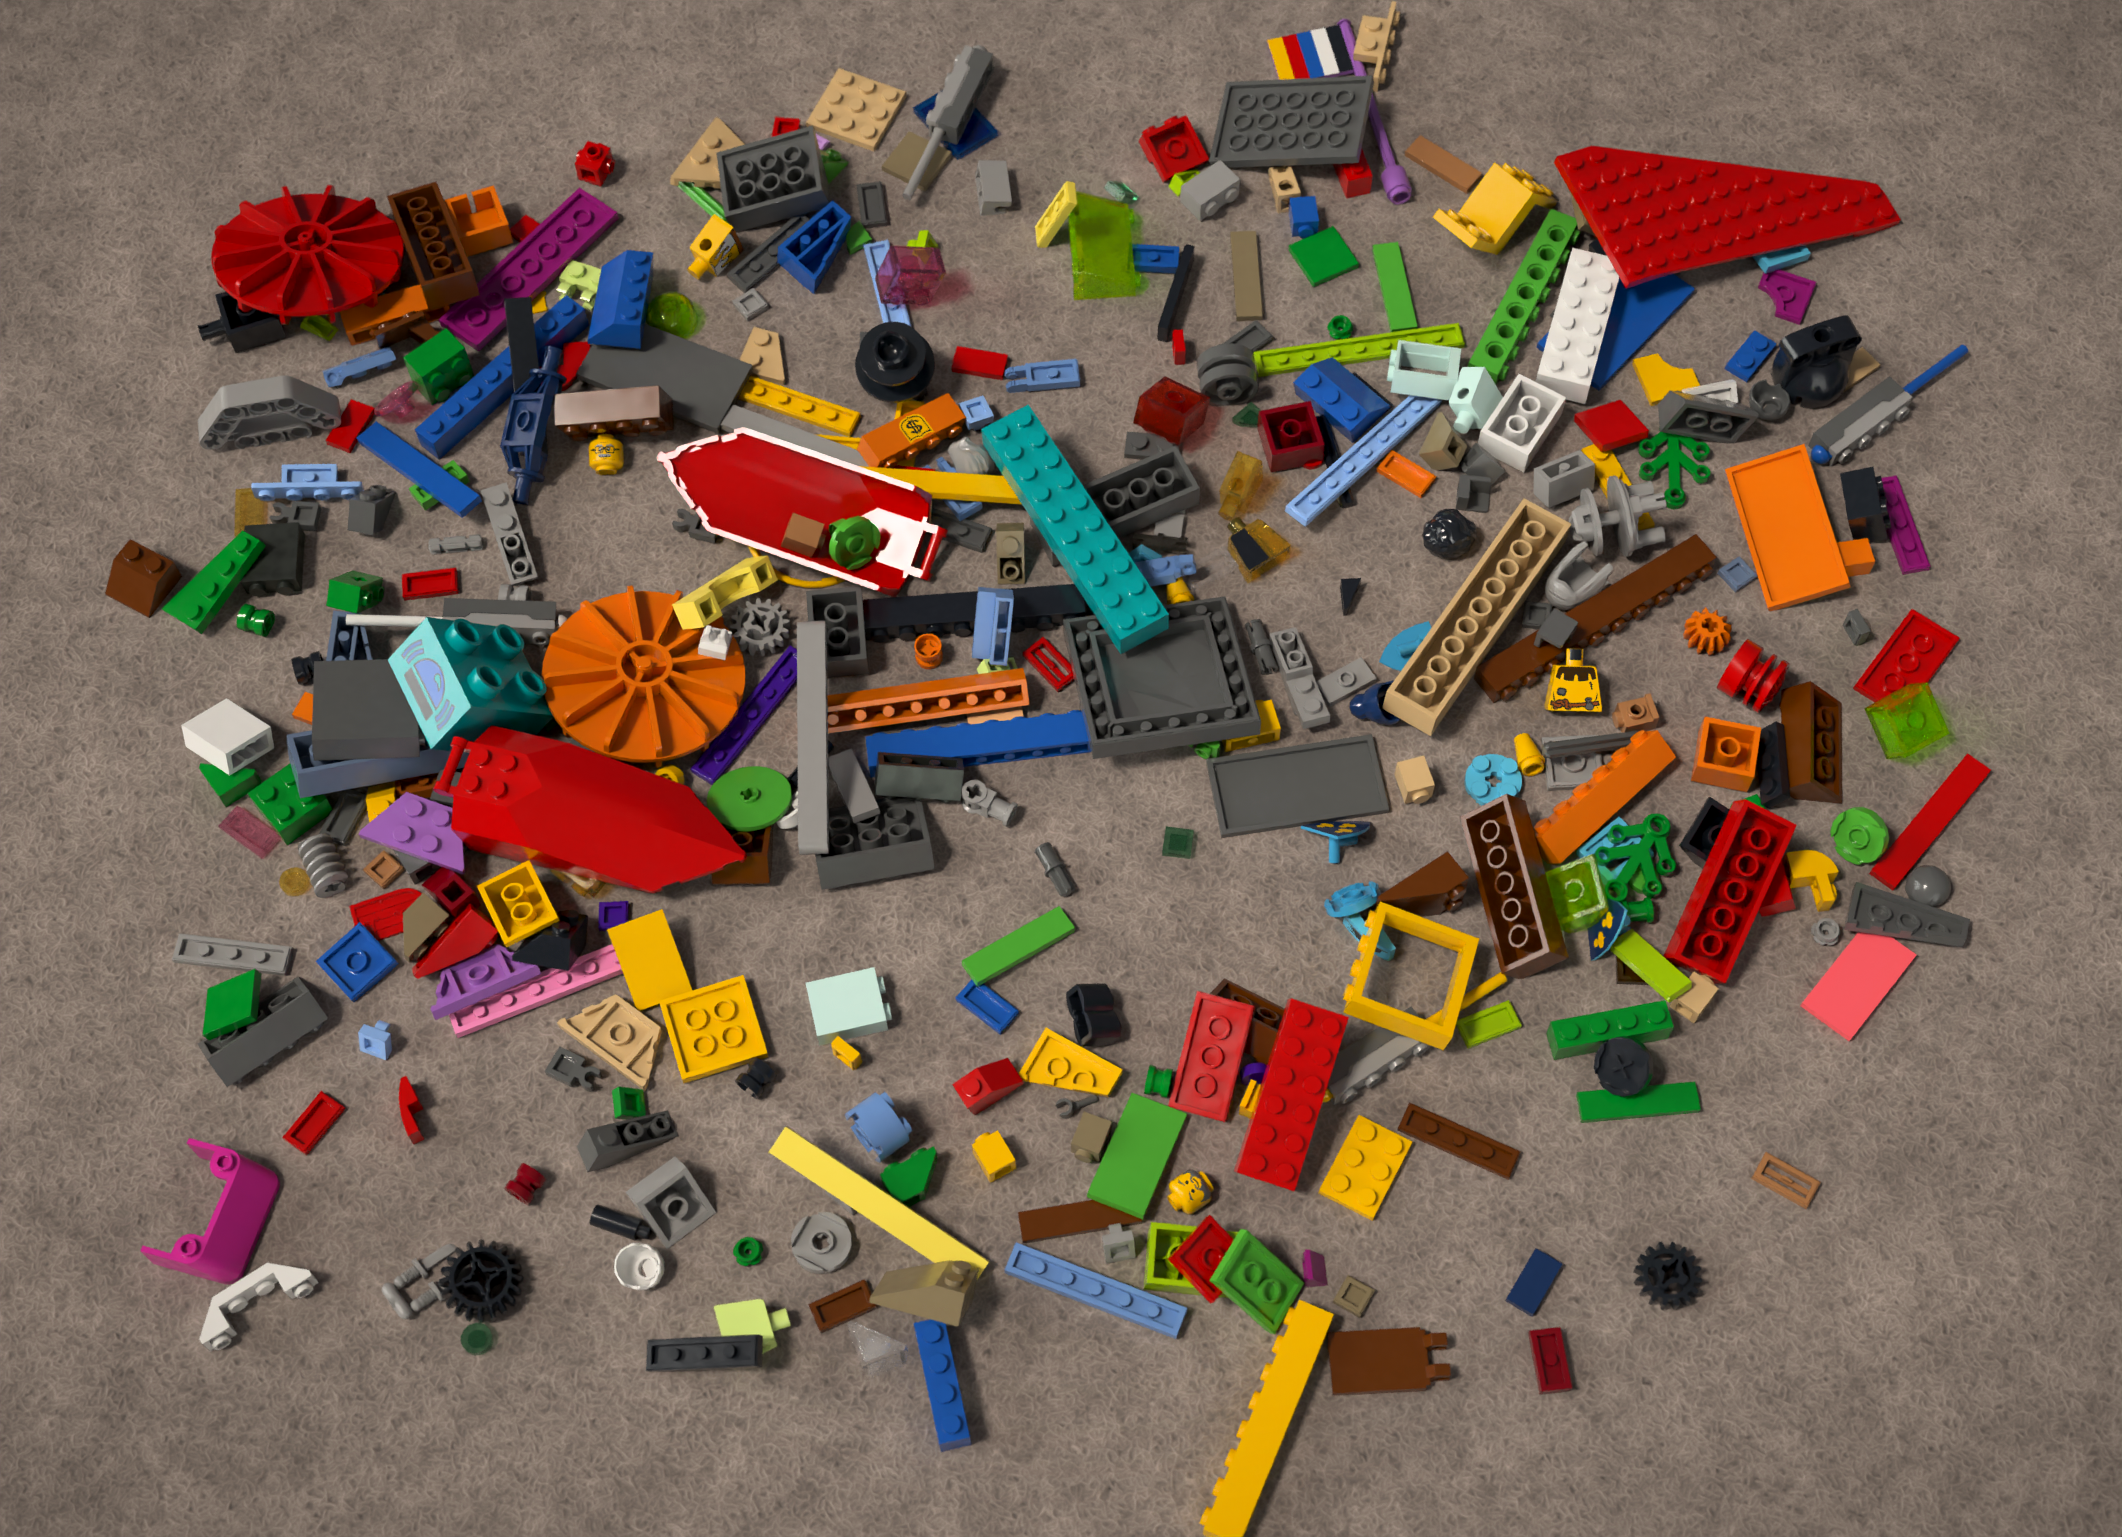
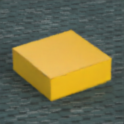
(846, 1053)

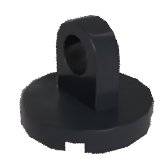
(1623, 1066)

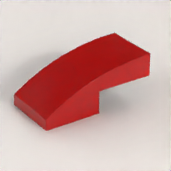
(409, 1105)

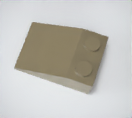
(930, 1291)

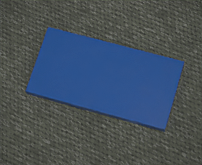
(1633, 320)

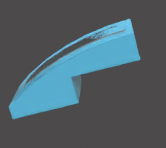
(1355, 925)

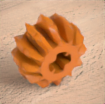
(1707, 631)

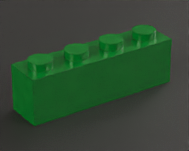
(1588, 1032)

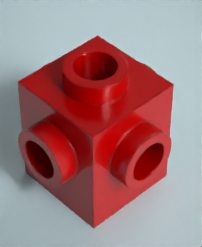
(594, 163)

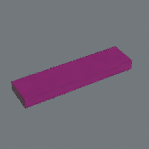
(1903, 533)

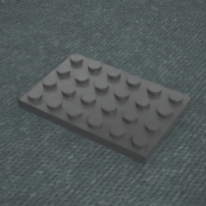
(1292, 121)

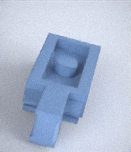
(358, 366)
(1167, 569)

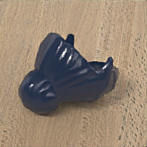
(1367, 706)

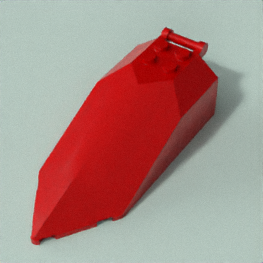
(754, 483)
(581, 813)

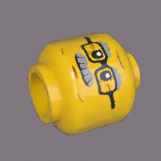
(606, 455)

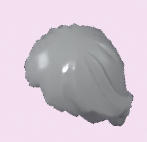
(971, 457)

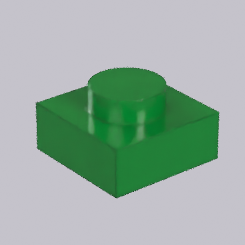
(628, 1103)

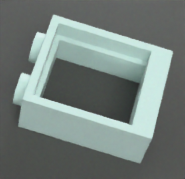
(1424, 357)

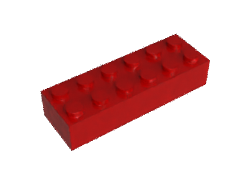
(1729, 891)
(1291, 1094)

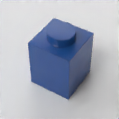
(1303, 216)

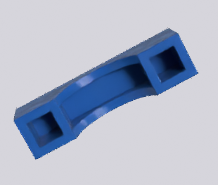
(942, 1385)

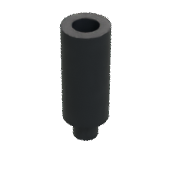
(619, 1223)

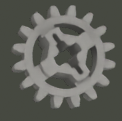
(752, 635)

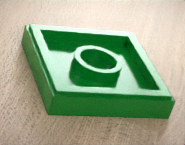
(1323, 256)
(232, 1004)

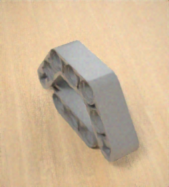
(266, 413)

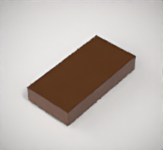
(842, 1306)

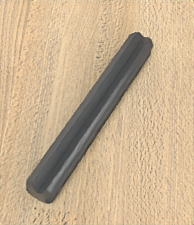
(1587, 744)

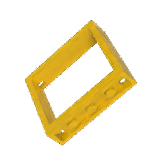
(1396, 1020)

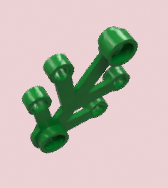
(1674, 458)
(1638, 855)

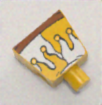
(714, 248)

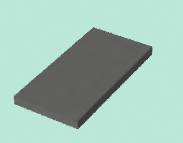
(694, 376)
(1296, 786)

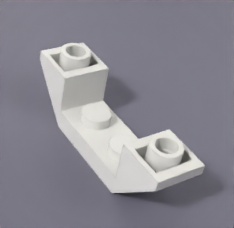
(218, 1328)

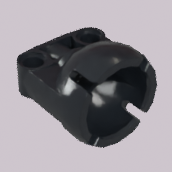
(1816, 361)

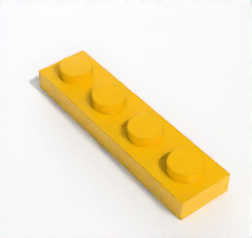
(1606, 466)

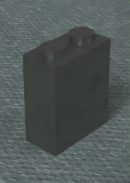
(280, 562)

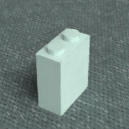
(848, 1005)

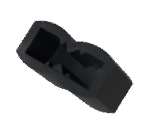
(1093, 1014)

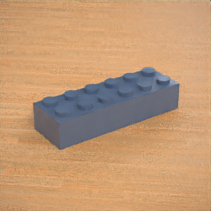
(338, 775)

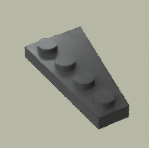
(1899, 917)

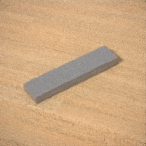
(232, 954)

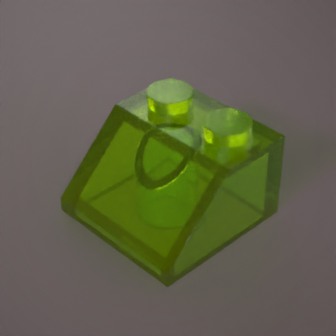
(1578, 894)

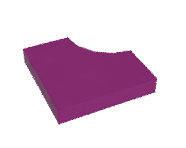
(1788, 293)

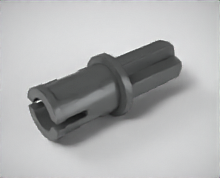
(1054, 869)

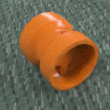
(927, 645)

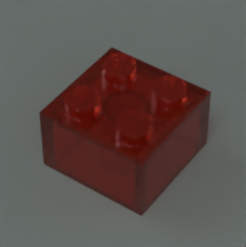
(1171, 410)

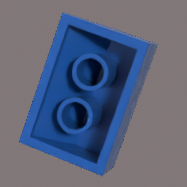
(1340, 397)

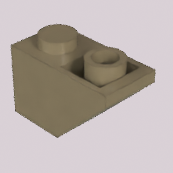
(1443, 445)
(1010, 553)
(421, 924)

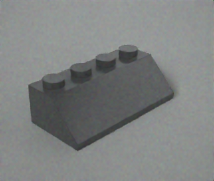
(279, 1025)

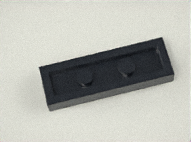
(1773, 765)

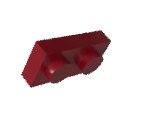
(1550, 1360)

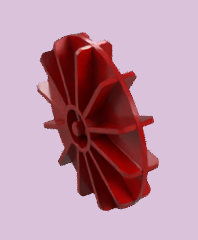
(307, 254)

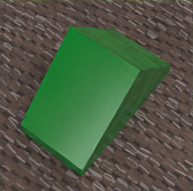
(230, 787)

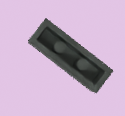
(919, 777)

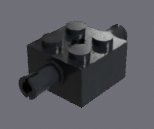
(242, 328)

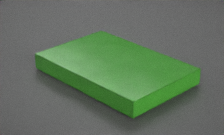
(1257, 1281)

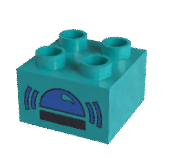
(468, 678)

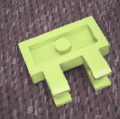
(580, 277)

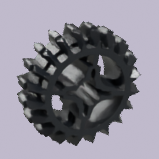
(471, 1286)

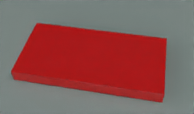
(1907, 657)
(1211, 1056)

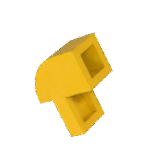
(1813, 870)

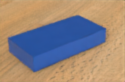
(987, 1006)

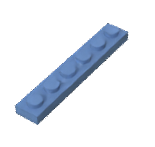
(1096, 1290)

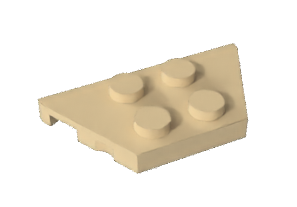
(701, 162)
(618, 1037)

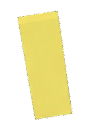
(1056, 214)

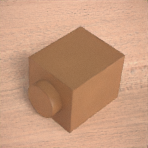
(803, 535)

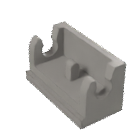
(992, 187)

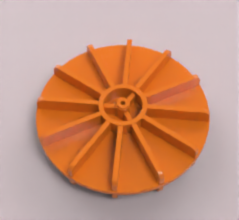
(634, 682)

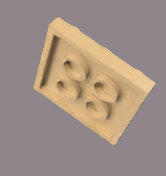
(856, 109)

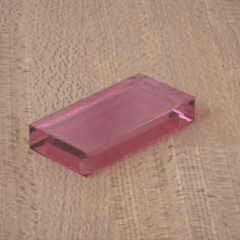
(249, 832)

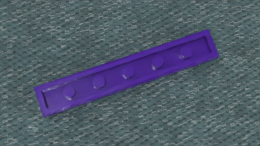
(749, 718)

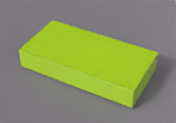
(1488, 1024)

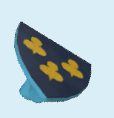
(1608, 928)

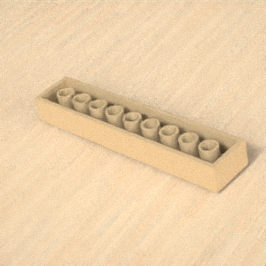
(1476, 617)

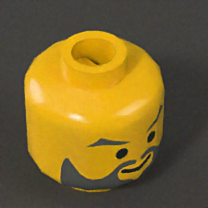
(1190, 1191)

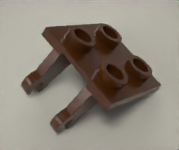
(411, 325)

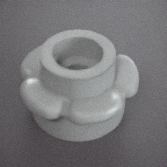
(1825, 925)

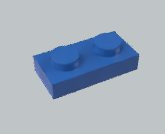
(1155, 258)
(1750, 356)

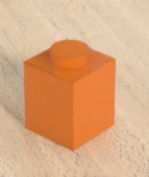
(1856, 556)

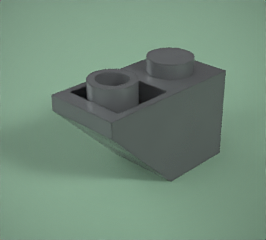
(370, 509)

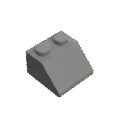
(671, 1202)

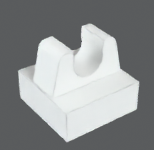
(715, 642)

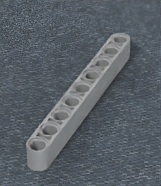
(812, 738)

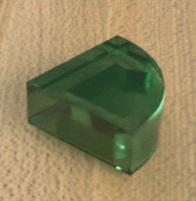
(1247, 416)

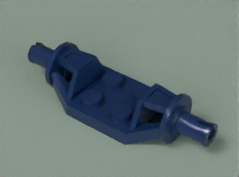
(527, 424)

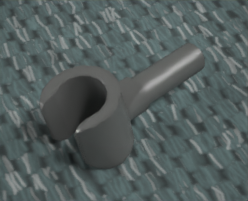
(1074, 1105)

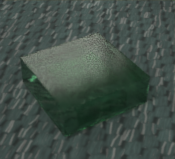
(1120, 192)
(1177, 842)

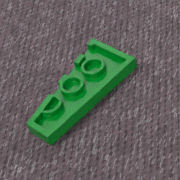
(212, 586)

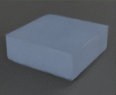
(1737, 574)

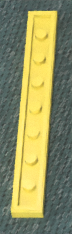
(872, 1201)

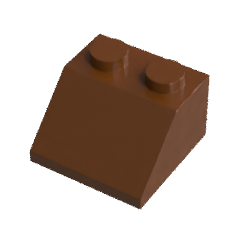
(141, 578)

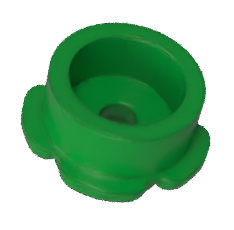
(1340, 322)
(744, 1244)

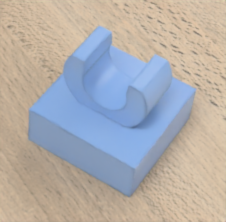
(976, 412)
(376, 1040)

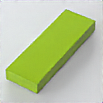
(1650, 965)

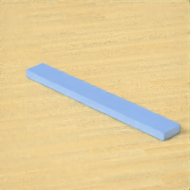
(1360, 458)

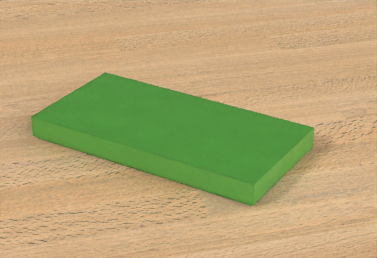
(1137, 1155)

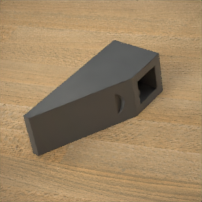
(624, 1139)

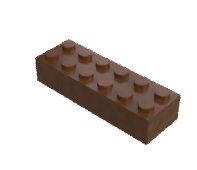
(433, 246)
(1514, 887)

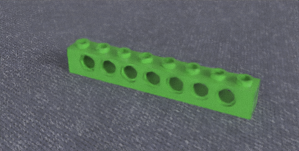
(1524, 295)

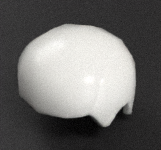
(629, 1263)

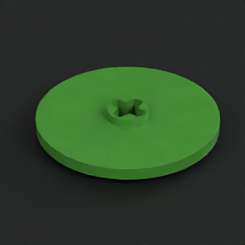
(749, 798)

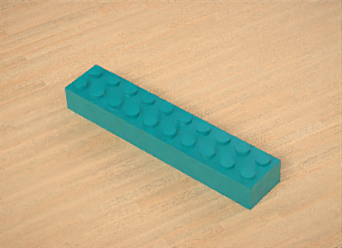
(1075, 529)

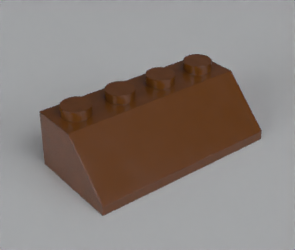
(1813, 742)
(1264, 1022)

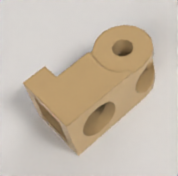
(1283, 186)

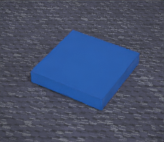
(357, 962)

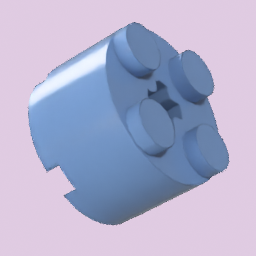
(879, 1126)

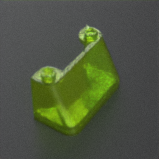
(1101, 248)

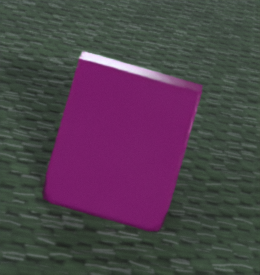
(1314, 1269)

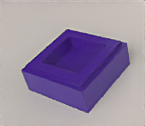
(612, 914)

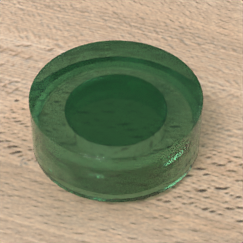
(476, 1339)

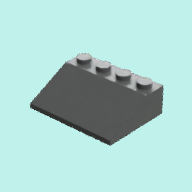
(772, 179)
(876, 847)

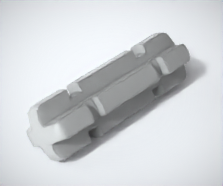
(455, 544)

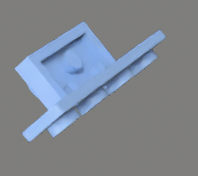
(307, 481)

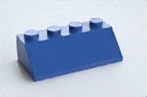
(622, 300)

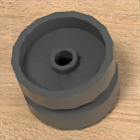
(1227, 374)

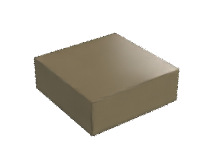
(1353, 1296)

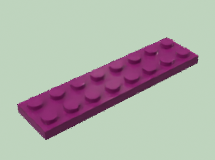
(530, 267)

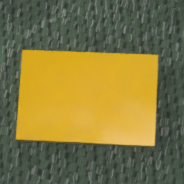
(649, 959)

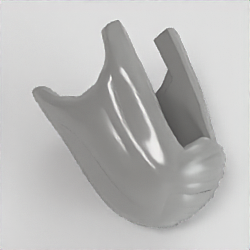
(1575, 581)

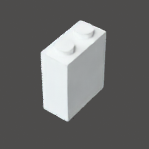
(228, 736)

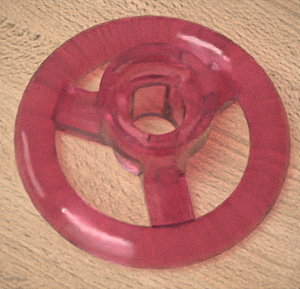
(398, 401)

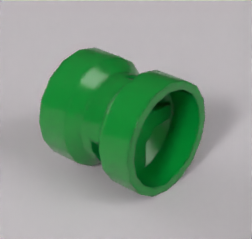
(257, 620)

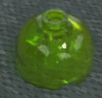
(672, 314)

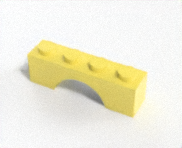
(706, 602)

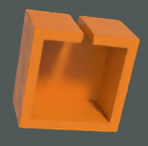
(484, 228)

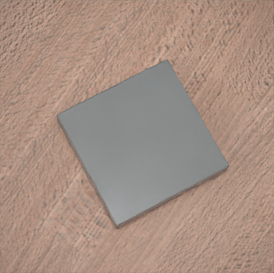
(1572, 770)

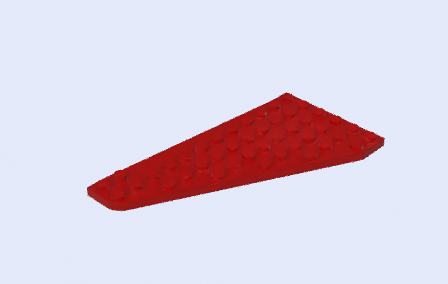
(1691, 213)

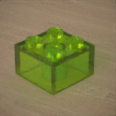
(1907, 720)

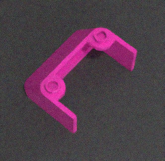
(235, 1223)

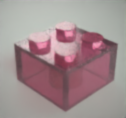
(910, 275)

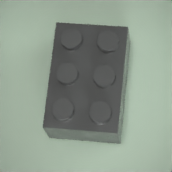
(845, 628)

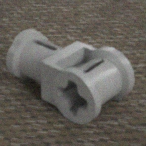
(986, 802)

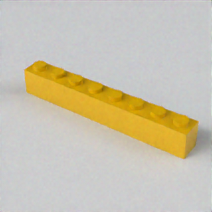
(1268, 1423)

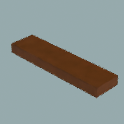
(1458, 1141)
(1071, 1220)

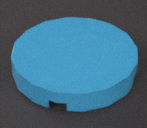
(1352, 899)

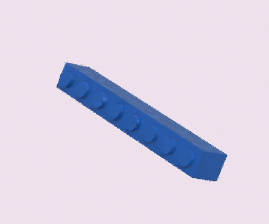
(495, 382)
(989, 741)

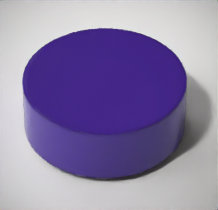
(1252, 1071)

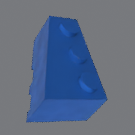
(815, 246)

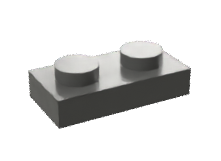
(1145, 445)

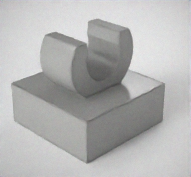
(1118, 1244)

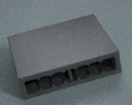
(361, 713)

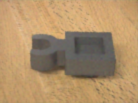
(303, 512)
(694, 525)
(569, 1067)

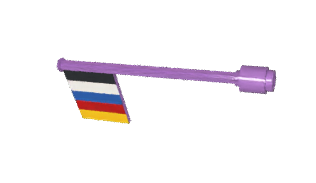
(1330, 54)

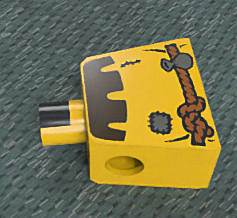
(1573, 685)

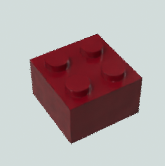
(1290, 436)

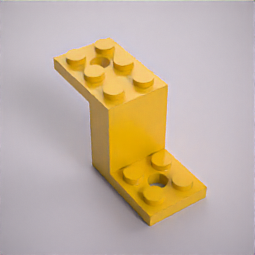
(1496, 208)

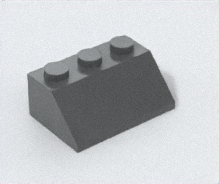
(1704, 417)

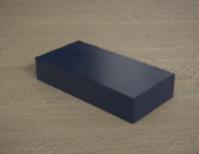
(1533, 1282)

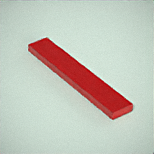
(1930, 822)

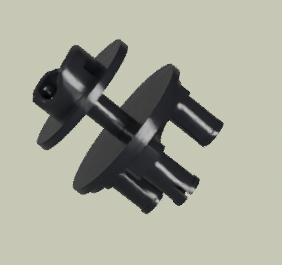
(895, 363)

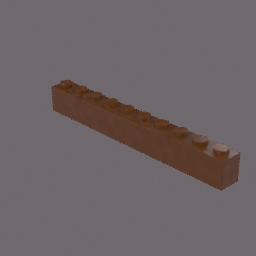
(1599, 616)

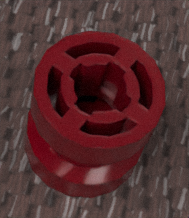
(525, 1183)

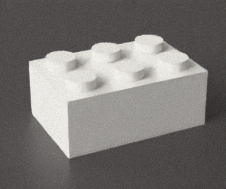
(1521, 422)

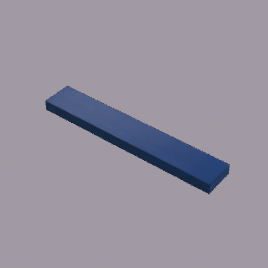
(419, 469)

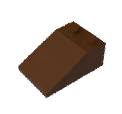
(758, 864)
(1430, 889)

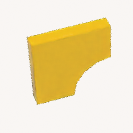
(1660, 377)

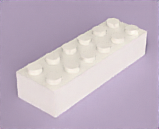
(1578, 325)

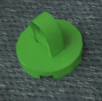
(853, 541)
(1860, 835)

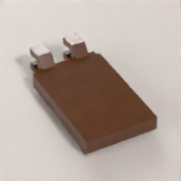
(1384, 1361)

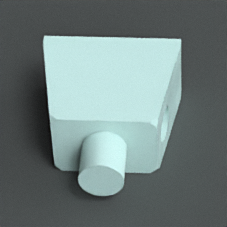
(1473, 399)

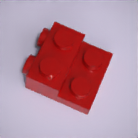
(1173, 147)

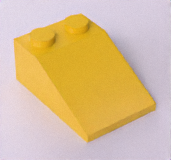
(518, 903)

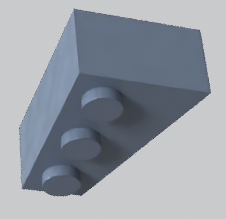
(347, 641)

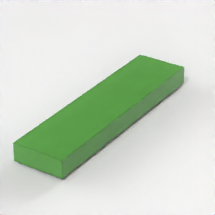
(1394, 287)
(1018, 946)

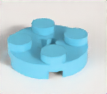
(1497, 765)

